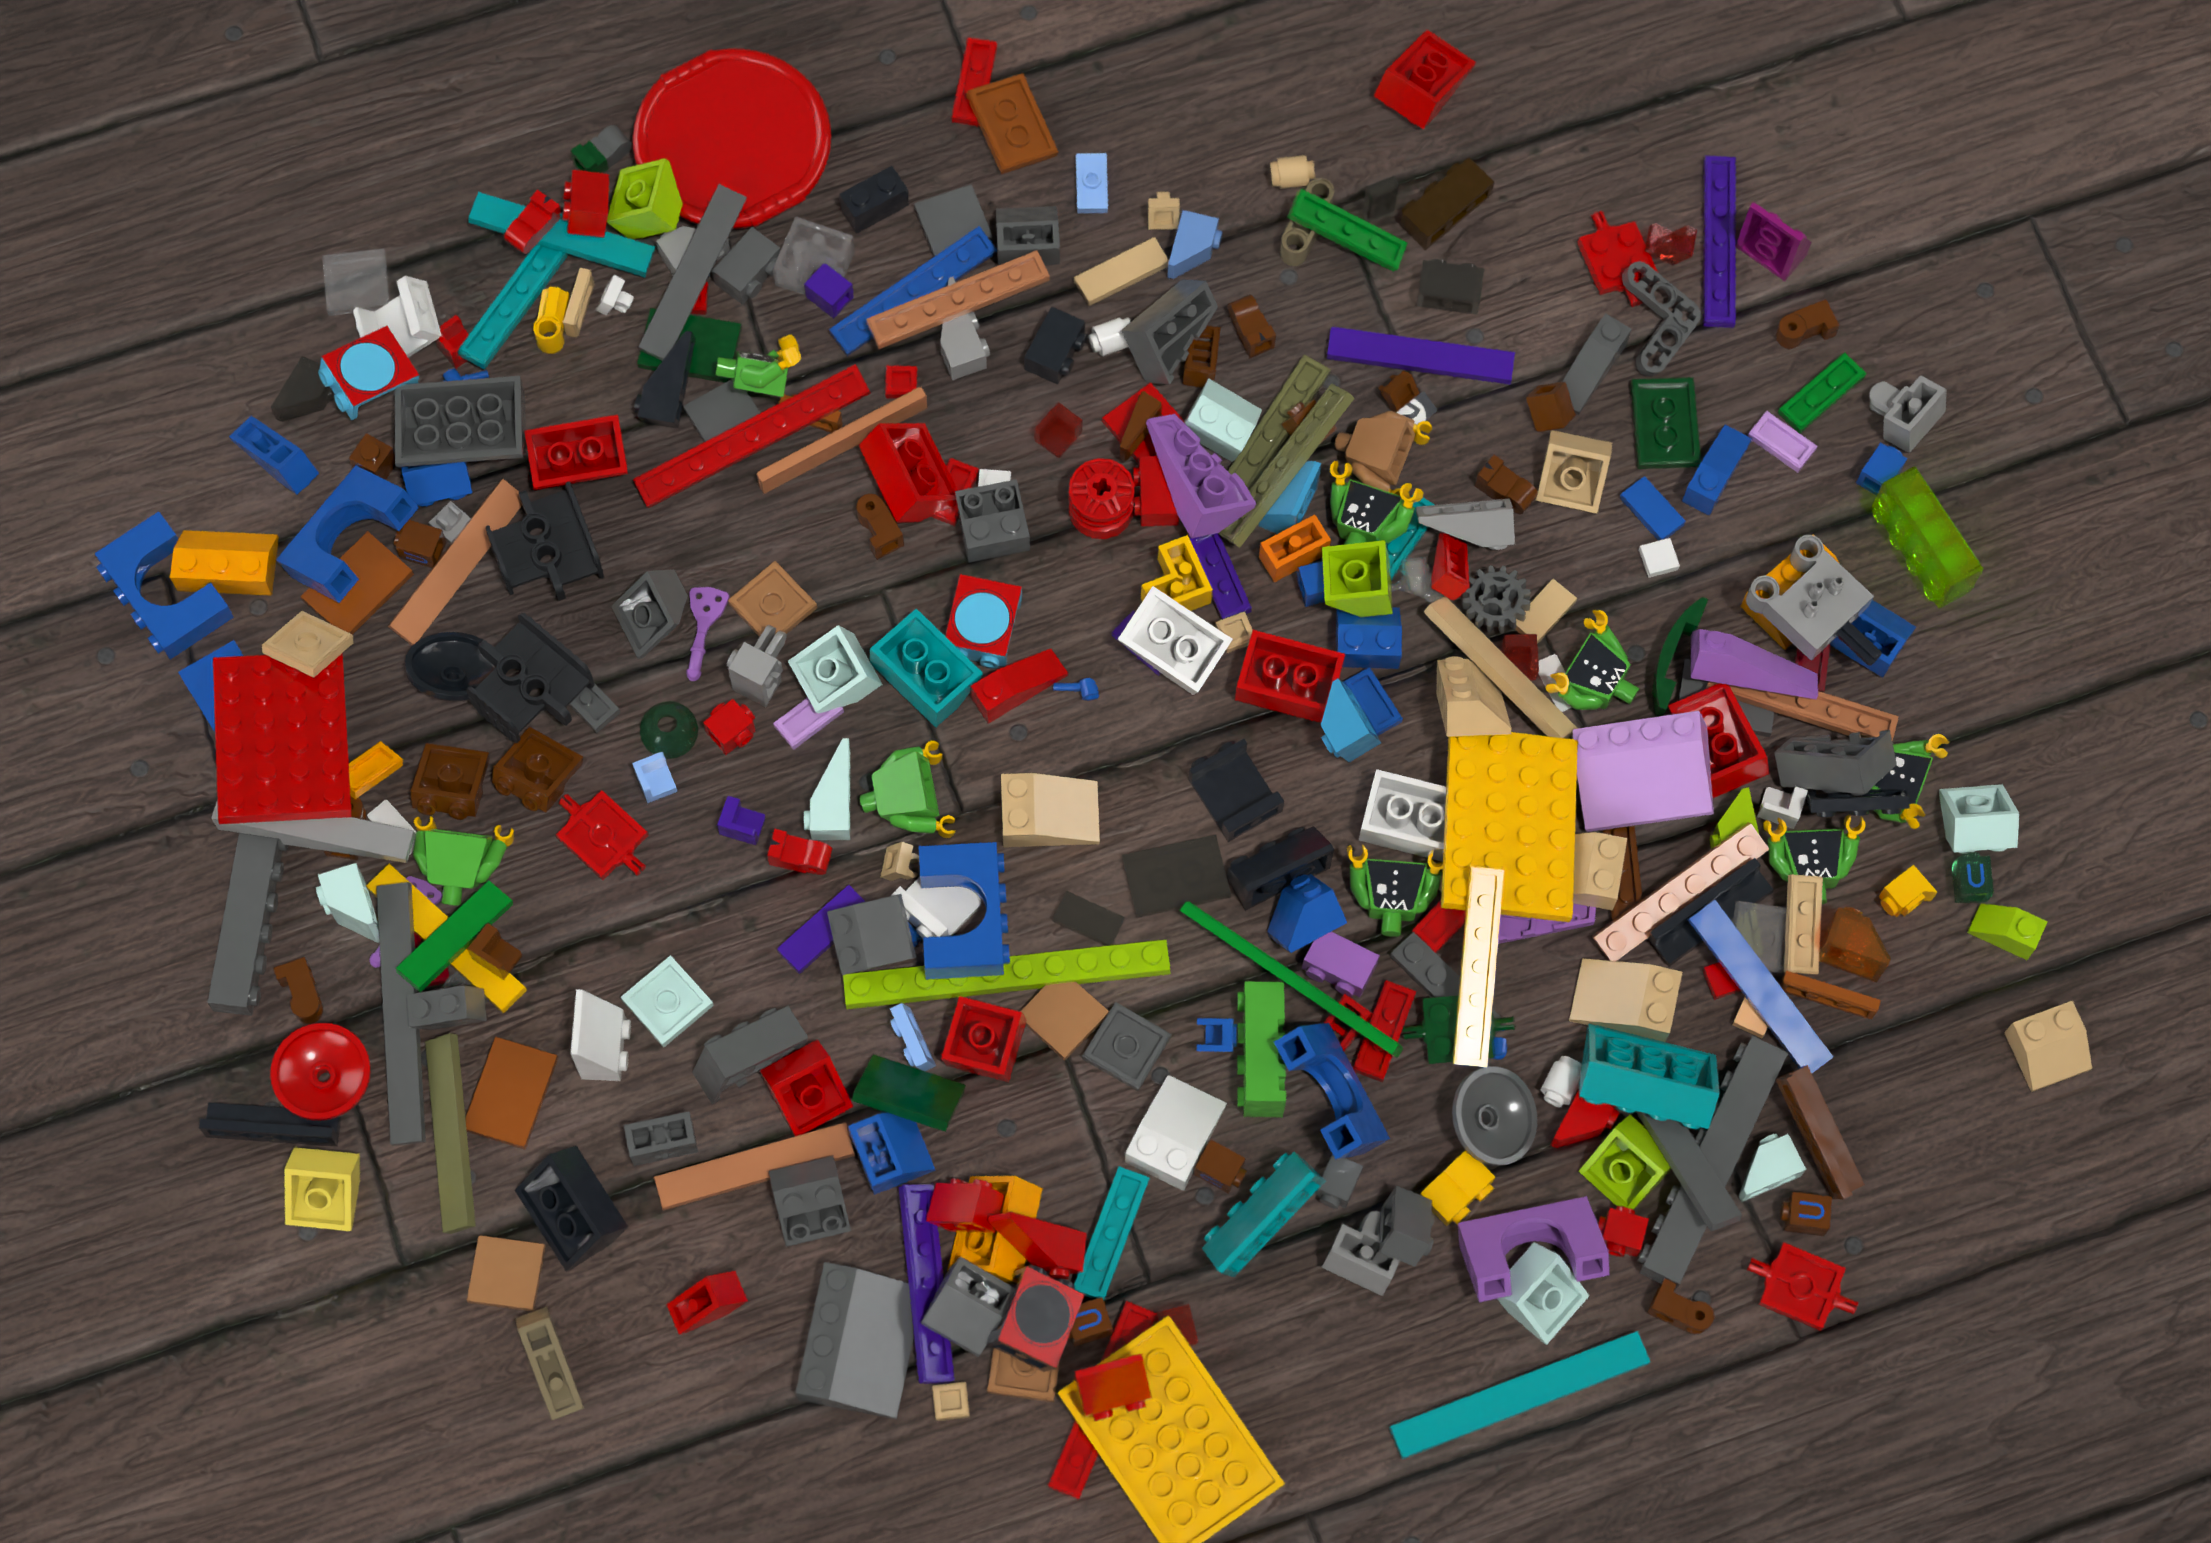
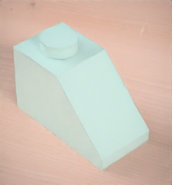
(1771, 1166)

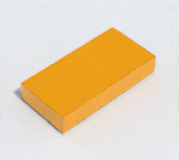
(372, 768)

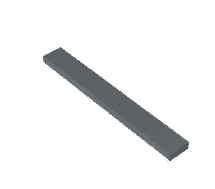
(401, 1042)

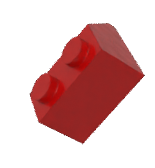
(806, 1088)

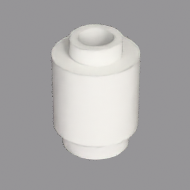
(1108, 336)
(1562, 1082)

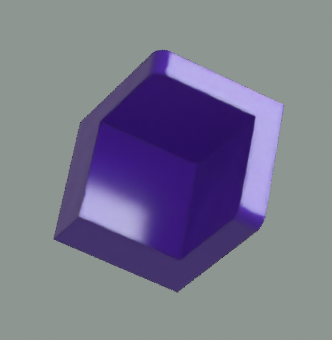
(829, 290)
(740, 822)

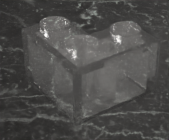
(808, 248)

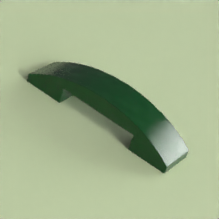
(1664, 687)

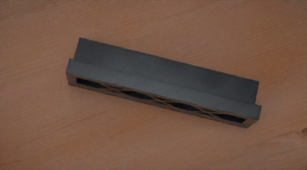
(1677, 936)
(267, 1125)

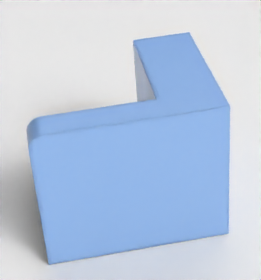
(654, 777)

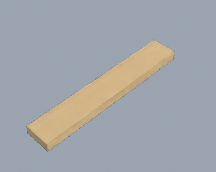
(1499, 669)

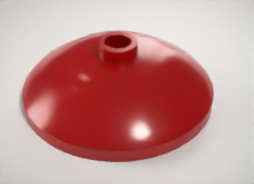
(316, 1051)

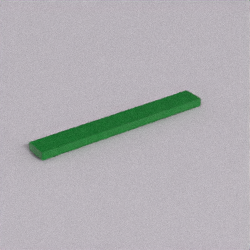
(1292, 979)

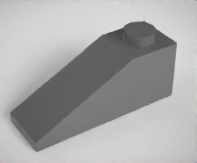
(1596, 360)

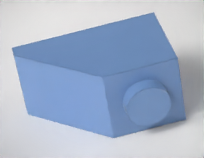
(1193, 242)

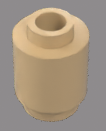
(1292, 172)

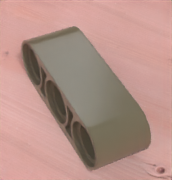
(1301, 235)

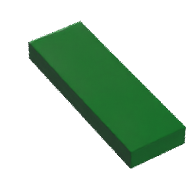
(1822, 393)

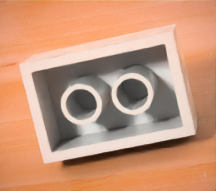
(1405, 815)

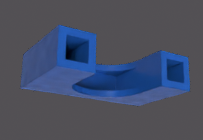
(355, 499)
(171, 626)
(981, 950)
(1320, 1054)

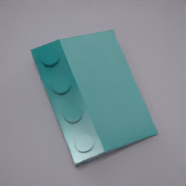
(1649, 1077)
(1262, 1215)

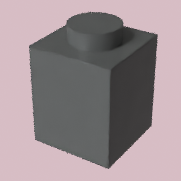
(1341, 1180)

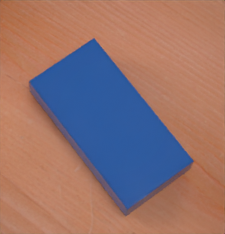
(1652, 509)
(1374, 701)

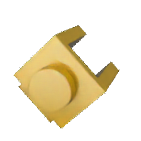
(1906, 892)

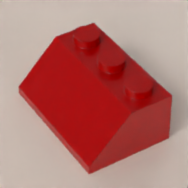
(576, 452)
(908, 470)

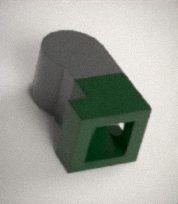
(601, 151)

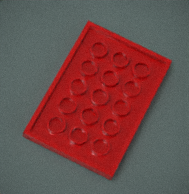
(280, 741)

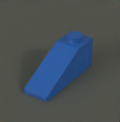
(275, 454)
(1716, 470)

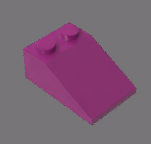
(1772, 242)

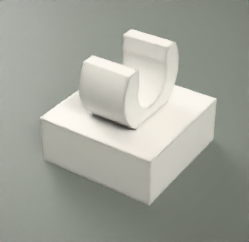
(614, 297)

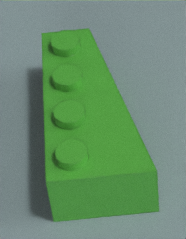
(1261, 1062)

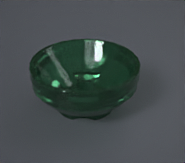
(673, 743)

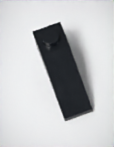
(666, 388)

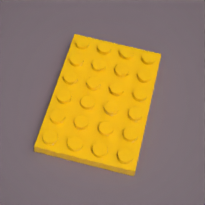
(1512, 812)
(1187, 1452)

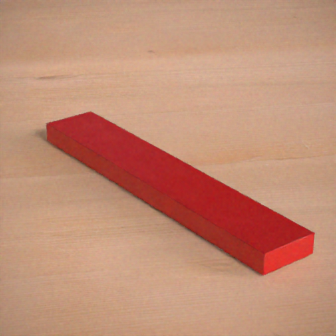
(1079, 1453)

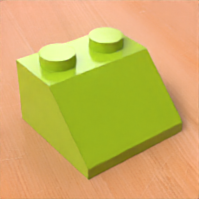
(645, 200)
(1358, 578)
(1626, 1164)

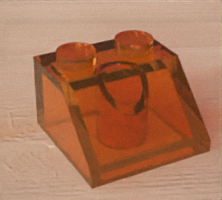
(1854, 945)

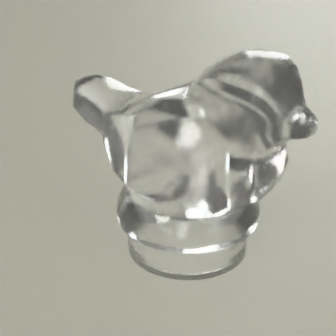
(1416, 579)

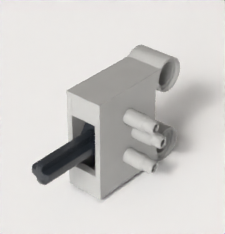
(1817, 604)

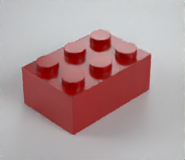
(1288, 675)

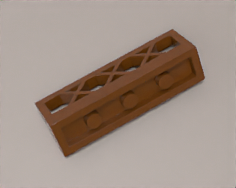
(1820, 1132)

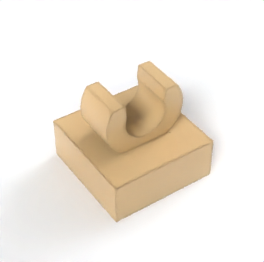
(1163, 212)
(897, 862)

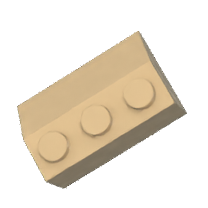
(1469, 700)

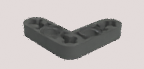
(1672, 319)

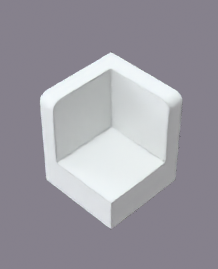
(1782, 805)

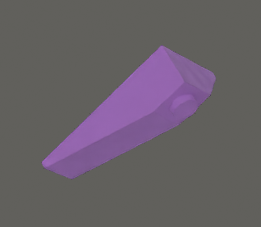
(1200, 487)
(1736, 662)

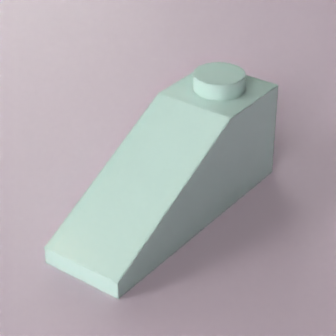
(831, 800)

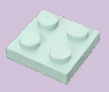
(667, 1001)

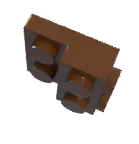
(536, 770)
(449, 781)

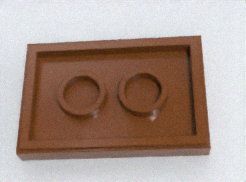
(1012, 123)
(379, 579)
(510, 1092)

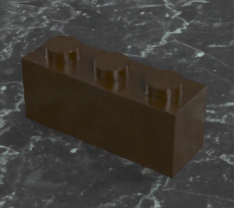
(1446, 203)

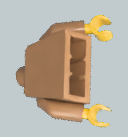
(1381, 447)

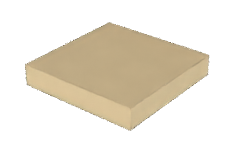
(307, 644)

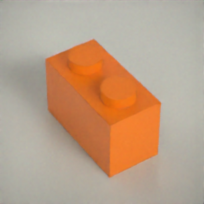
(1293, 548)

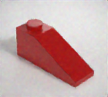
(1016, 684)
(1043, 1243)

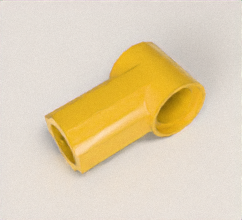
(550, 319)

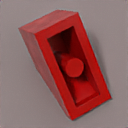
(1584, 1122)
(707, 1301)

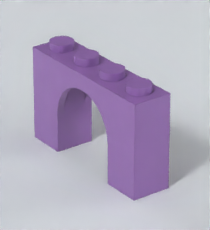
(1563, 1224)

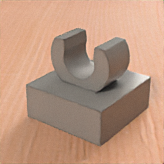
(450, 520)

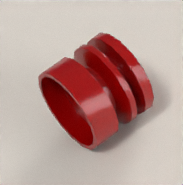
(1096, 514)

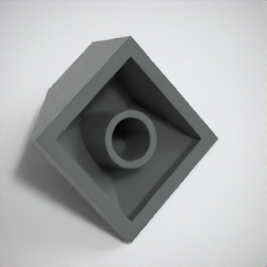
(650, 609)

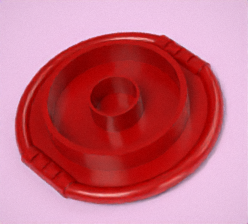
(736, 124)

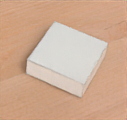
(1659, 557)

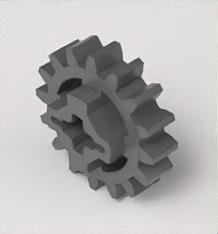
(1495, 602)

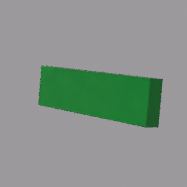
(1347, 230)
(453, 936)

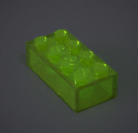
(1926, 537)

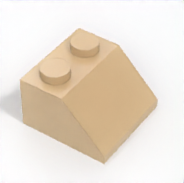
(1574, 471)
(1598, 869)
(2050, 1046)

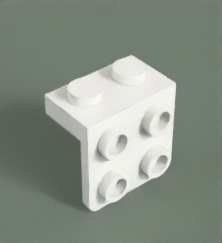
(939, 909)

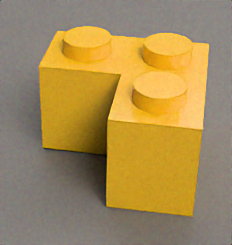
(1183, 576)

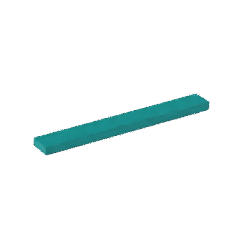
(1519, 1395)

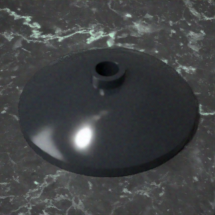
(447, 665)

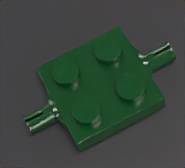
(1440, 1027)

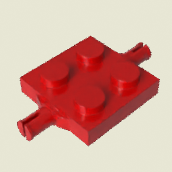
(1611, 252)
(602, 834)
(1802, 1286)

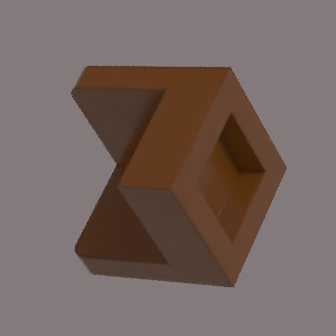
(1550, 406)
(494, 952)

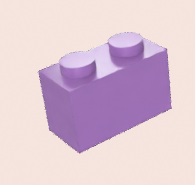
(1340, 964)

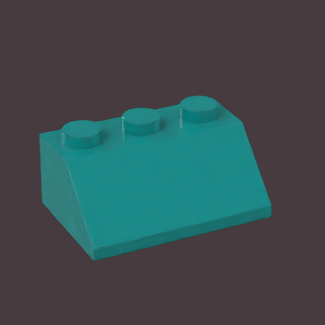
(925, 667)

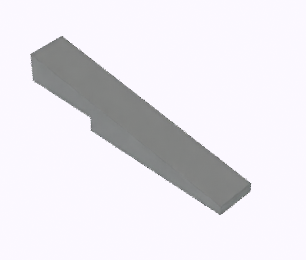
(333, 834)

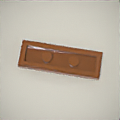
(1829, 995)

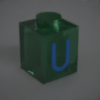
(1972, 878)

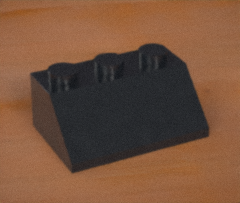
(1278, 864)
(571, 1207)

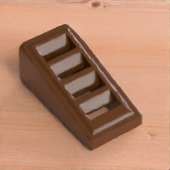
(1198, 373)
(1137, 429)

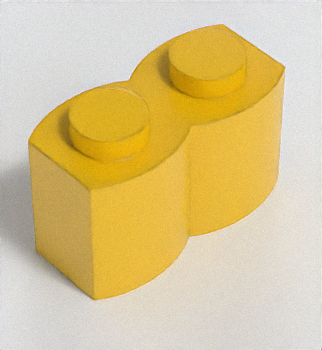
(1458, 1187)

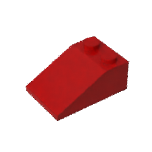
(1424, 79)
(1733, 745)
(1113, 1387)

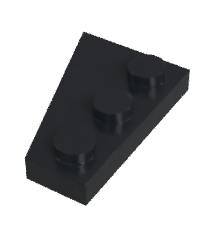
(1887, 800)

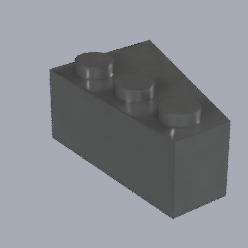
(1167, 329)
(1835, 765)
(747, 1051)

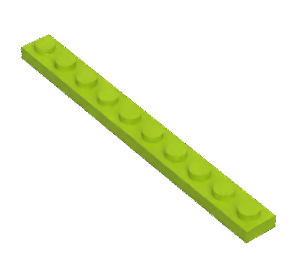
(1022, 973)

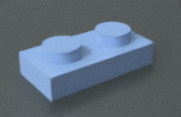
(906, 1026)

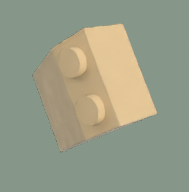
(1049, 810)
(1626, 997)

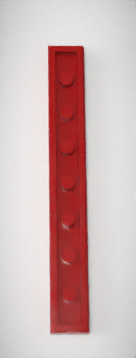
(752, 436)

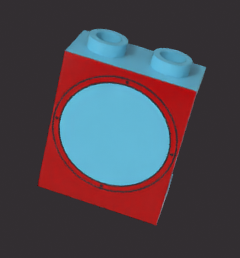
(366, 370)
(983, 619)

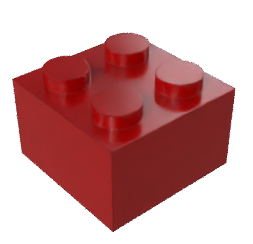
(984, 1039)

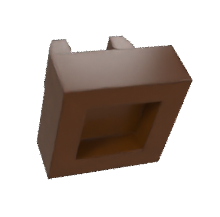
(1399, 391)

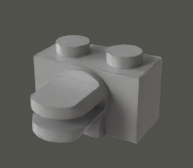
(1908, 411)
(755, 669)
(1358, 1258)

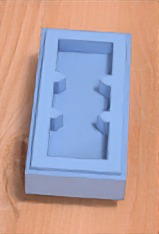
(1091, 183)

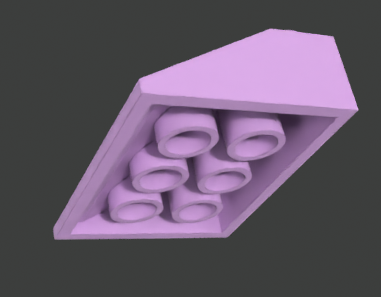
(1644, 771)

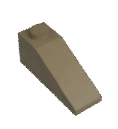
(549, 1363)

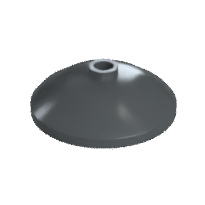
(1507, 1116)

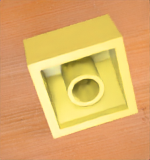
(321, 1188)

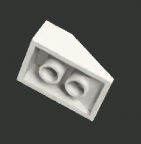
(1174, 640)
(599, 1038)
(1174, 1132)

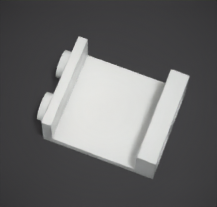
(408, 316)

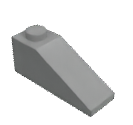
(1478, 522)

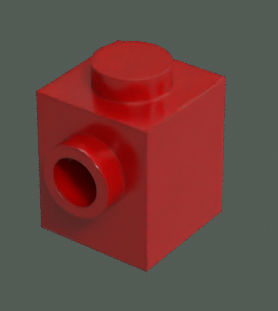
(730, 726)
(1623, 1231)

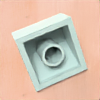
(1222, 420)
(834, 671)
(1979, 818)
(348, 900)
(1543, 1292)

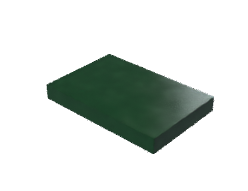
(713, 340)
(1665, 423)
(909, 1093)

